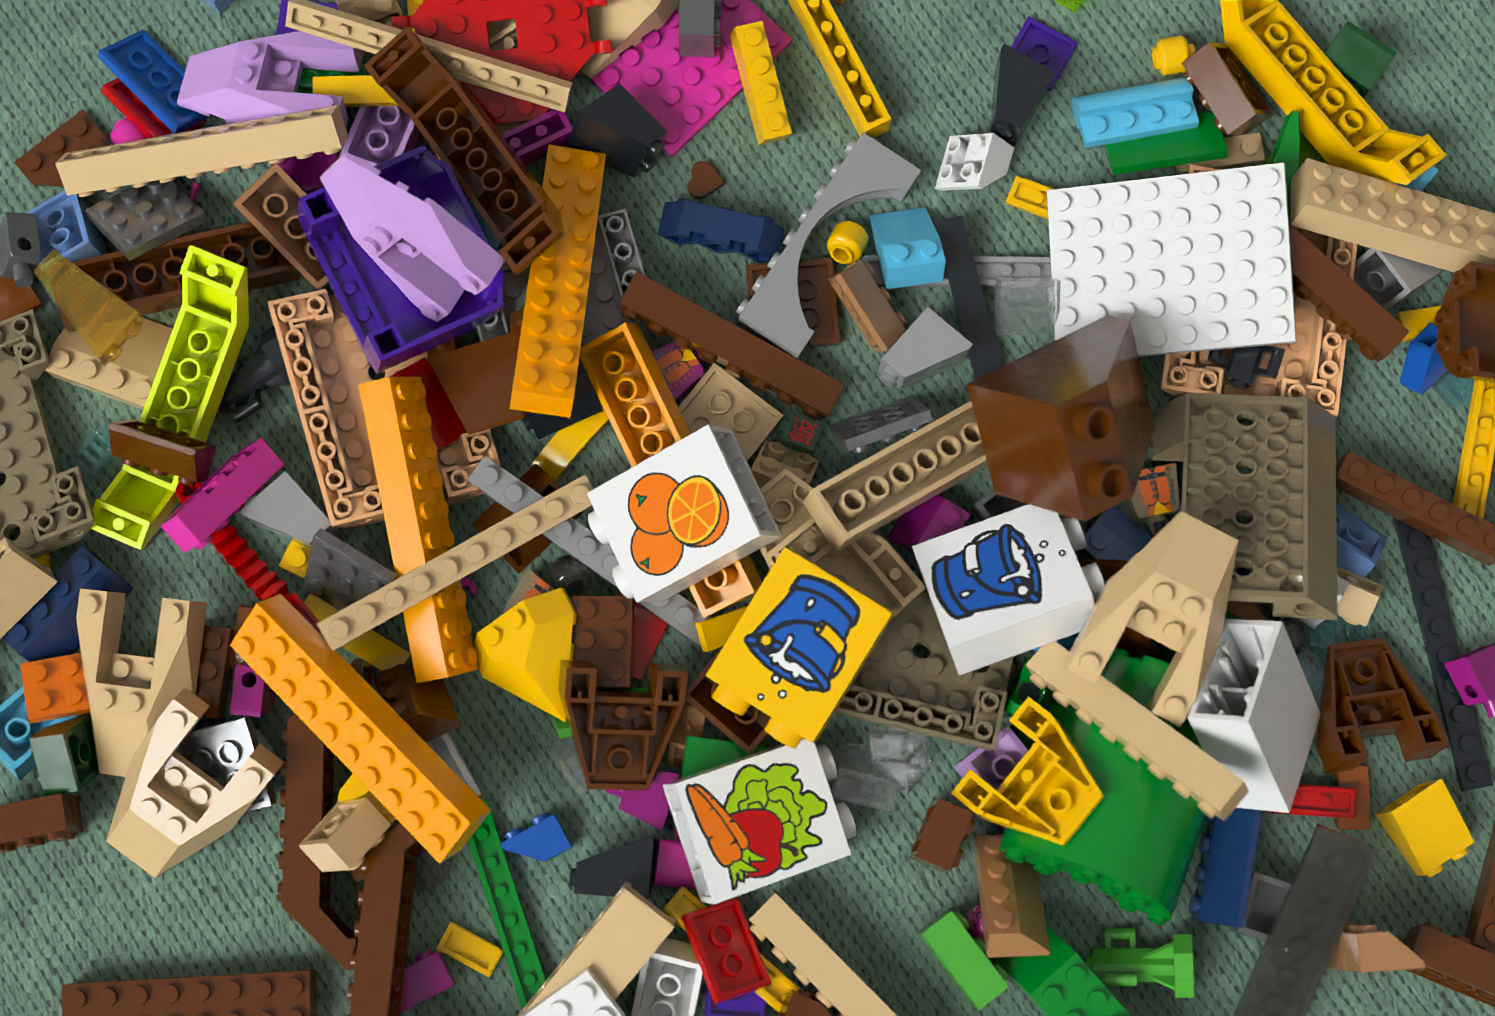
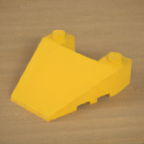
(1046, 791)

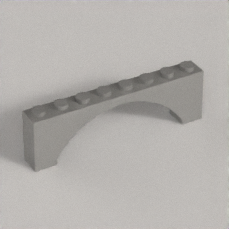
(865, 175)

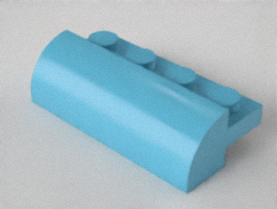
(1135, 112)

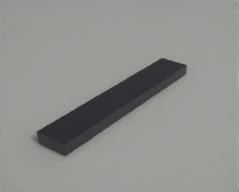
(968, 296)

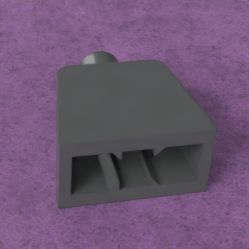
(19, 247)

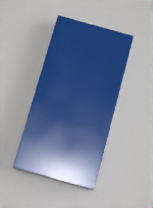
(151, 77)

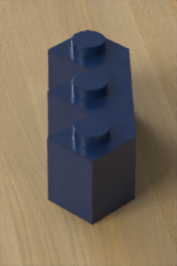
(720, 229)

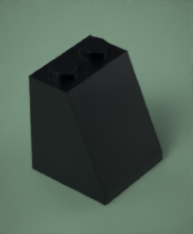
(1017, 93)
(621, 130)
(584, 406)
(610, 870)

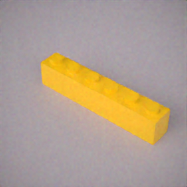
(842, 66)

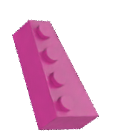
(222, 496)

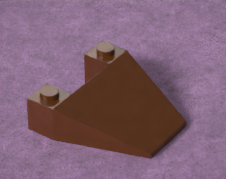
(480, 377)
(1369, 697)
(621, 733)

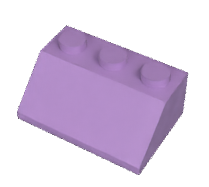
(997, 764)

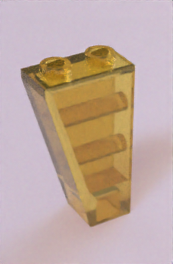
(92, 309)

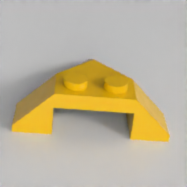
(526, 647)

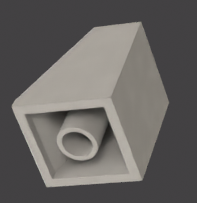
(1391, 277)
(923, 351)
(288, 511)

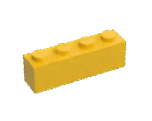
(760, 83)

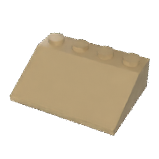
(126, 378)

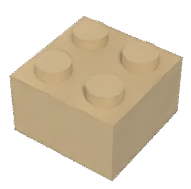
(345, 835)

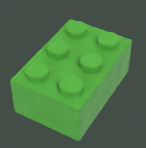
(964, 958)

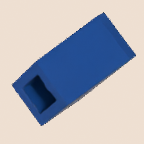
(1422, 363)
(541, 841)

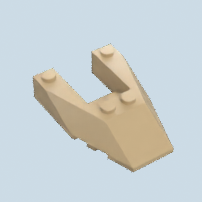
(1173, 595)
(133, 690)
(171, 804)

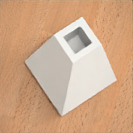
(973, 161)

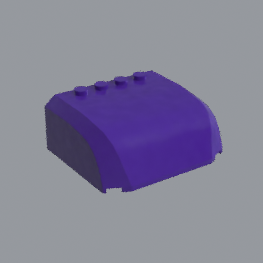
(376, 309)

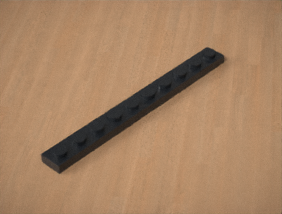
(1441, 647)

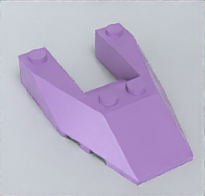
(263, 76)
(410, 238)

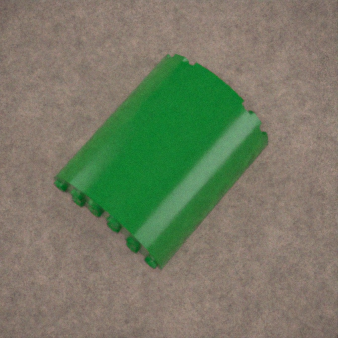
(1141, 830)

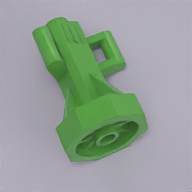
(1166, 965)

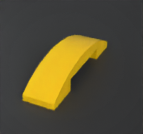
(568, 443)

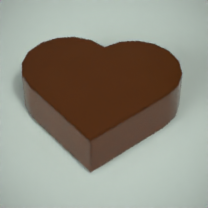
(703, 180)

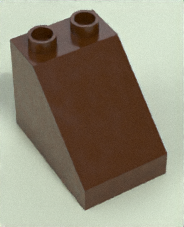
(1068, 421)

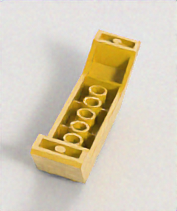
(1327, 105)

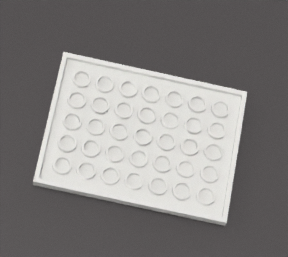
(1180, 256)

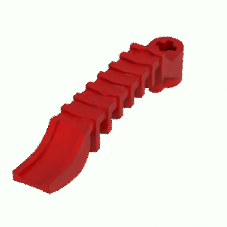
(247, 563)

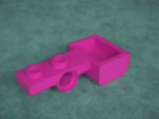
(671, 864)

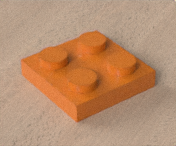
(54, 688)

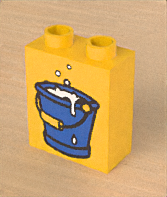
(798, 648)

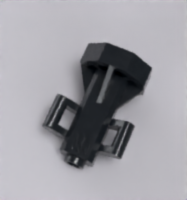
(1246, 363)
(254, 376)

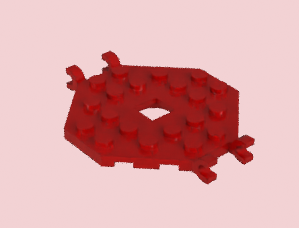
(550, 38)

